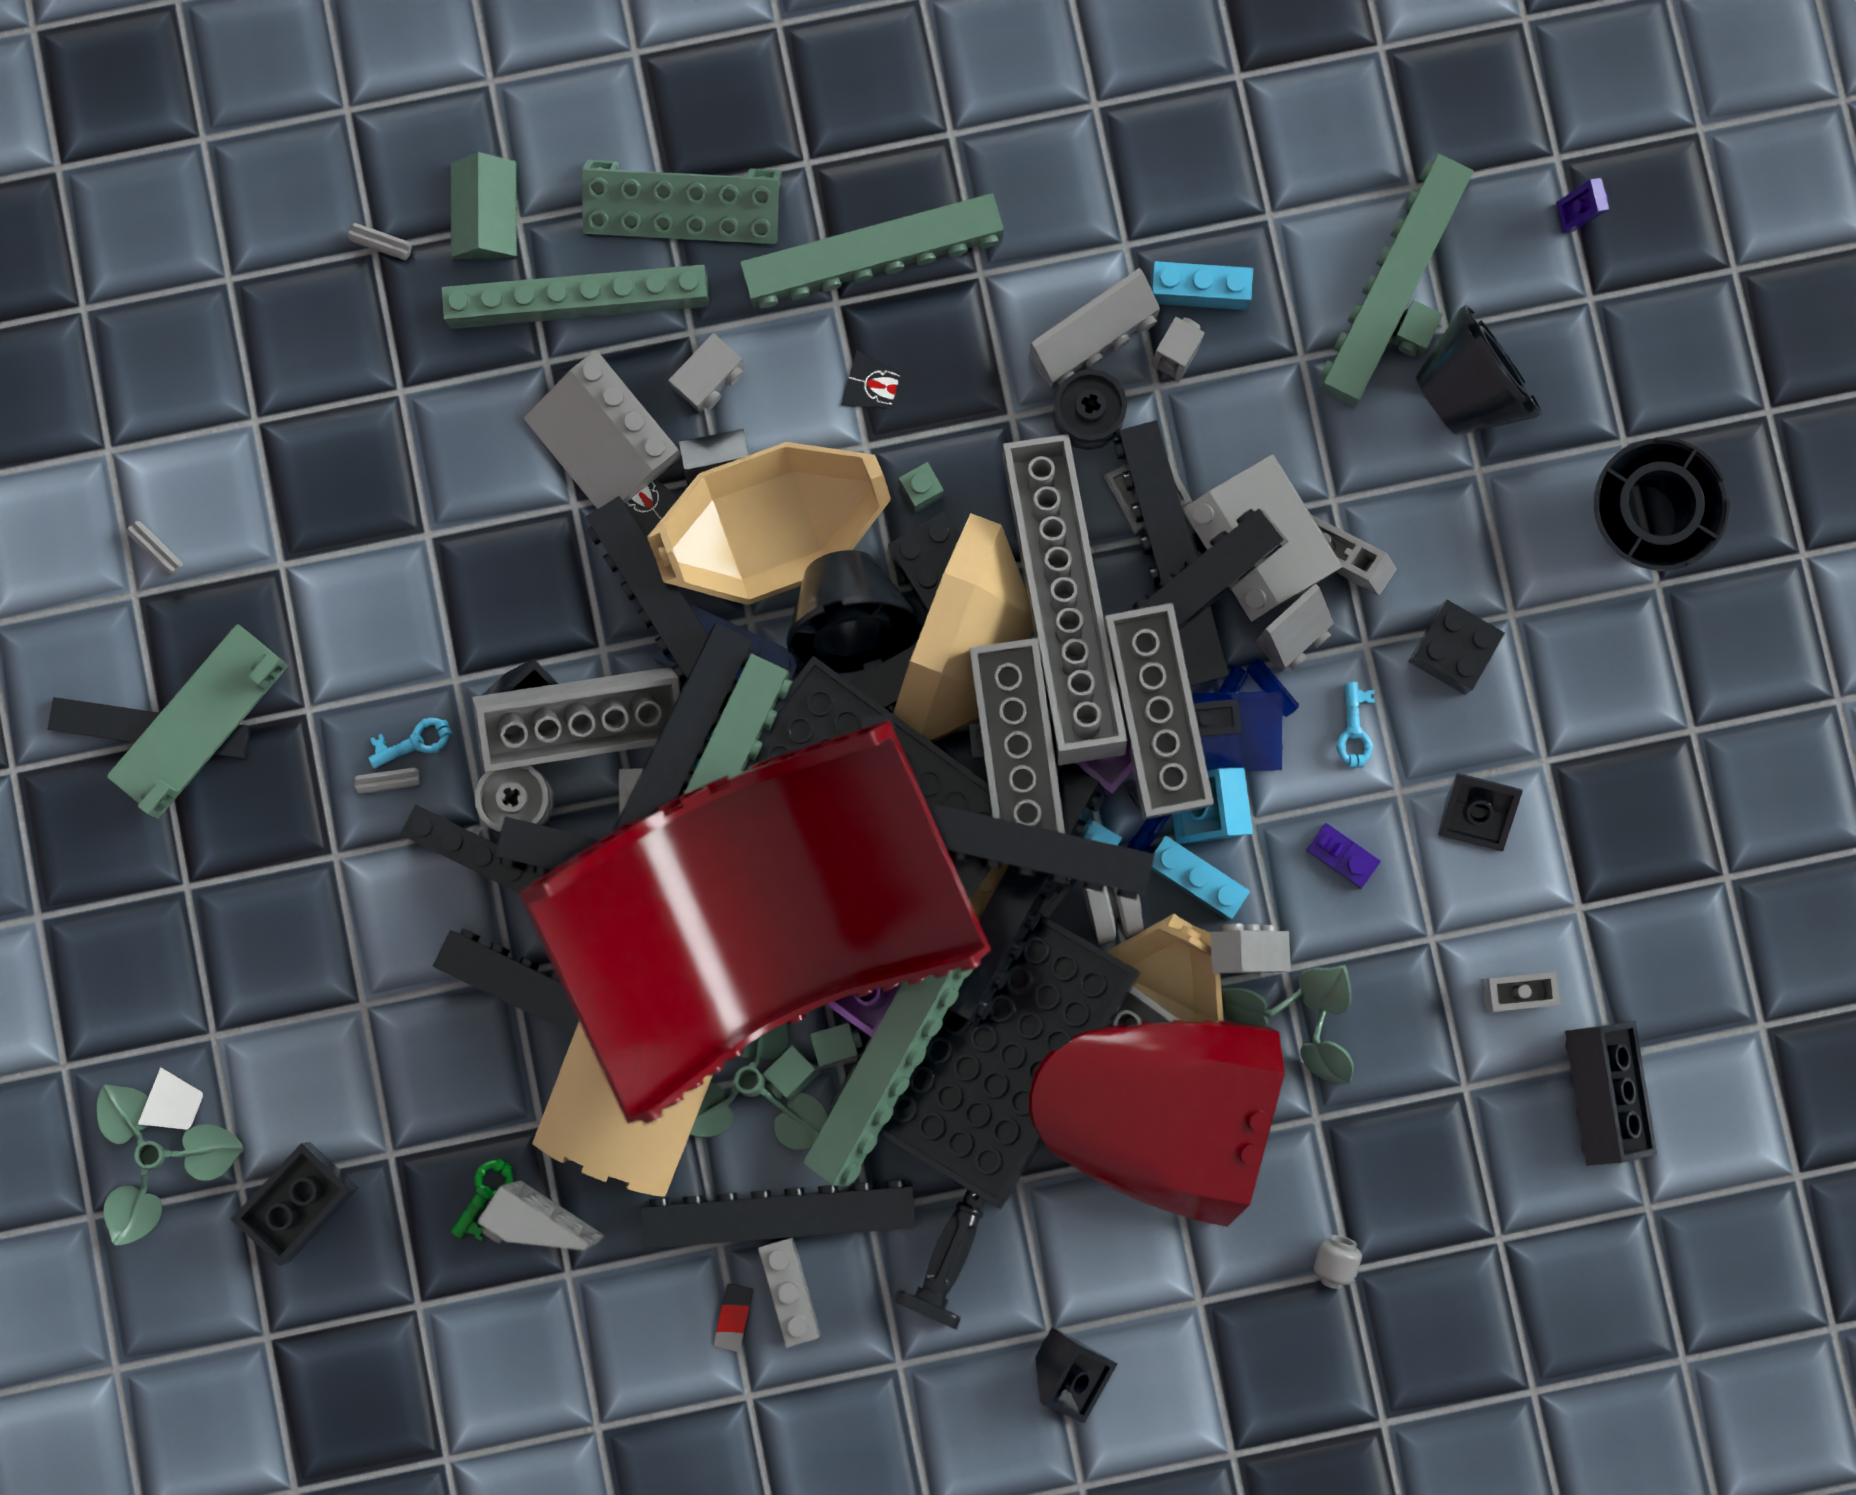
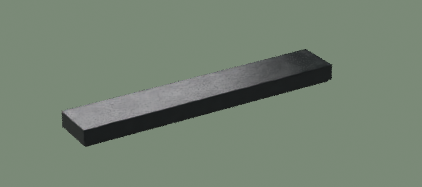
(125, 724)

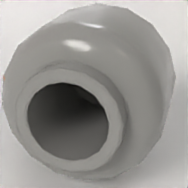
(1337, 1261)

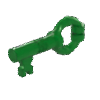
(483, 1194)

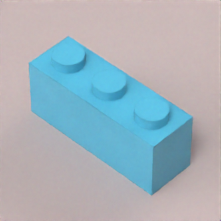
(1202, 285)
(1198, 878)

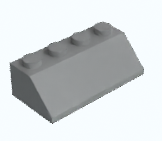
(1095, 329)

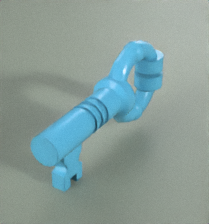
(1353, 730)
(415, 742)

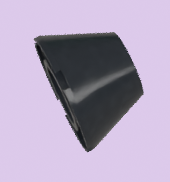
(1474, 379)
(1686, 479)
(849, 614)

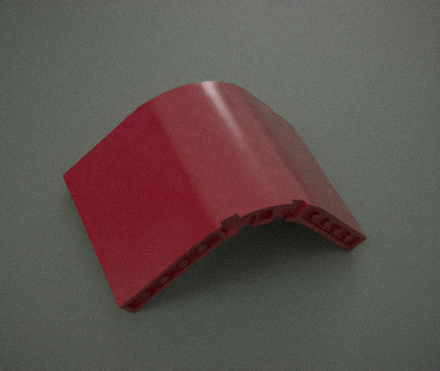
(751, 912)

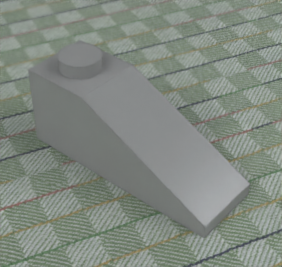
(1360, 561)

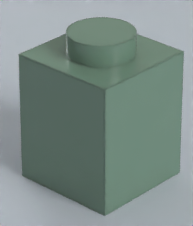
(1417, 329)
(921, 487)
(836, 1043)
(790, 1074)

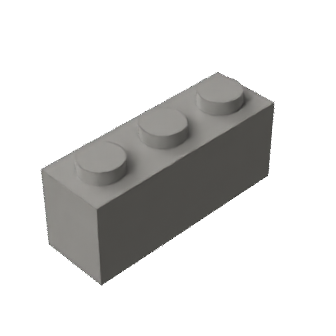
(1250, 949)
(789, 1291)

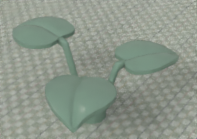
(1322, 990)
(794, 1127)
(207, 1156)

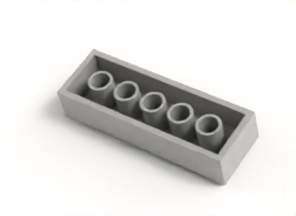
(1158, 711)
(574, 718)
(1017, 734)

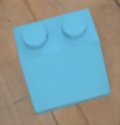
(1225, 818)

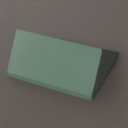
(483, 207)

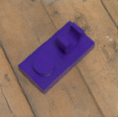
(1582, 205)
(1343, 855)

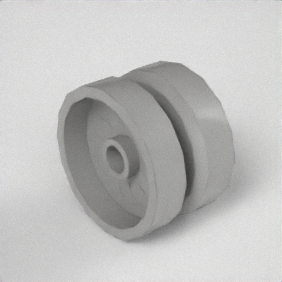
(497, 788)
(1105, 908)

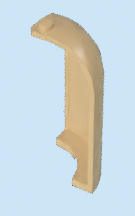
(589, 1127)

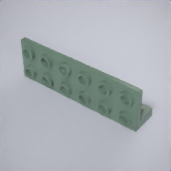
(680, 204)
(197, 721)

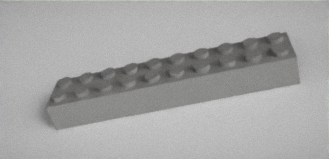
(1064, 600)

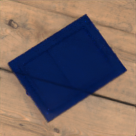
(1260, 739)

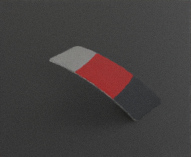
(733, 1317)

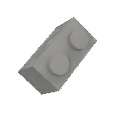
(1178, 348)
(707, 373)
(1520, 992)

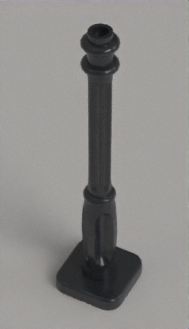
(946, 1263)

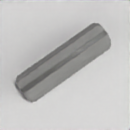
(380, 241)
(154, 548)
(387, 780)

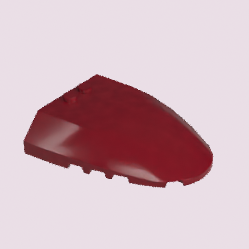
(1164, 1111)

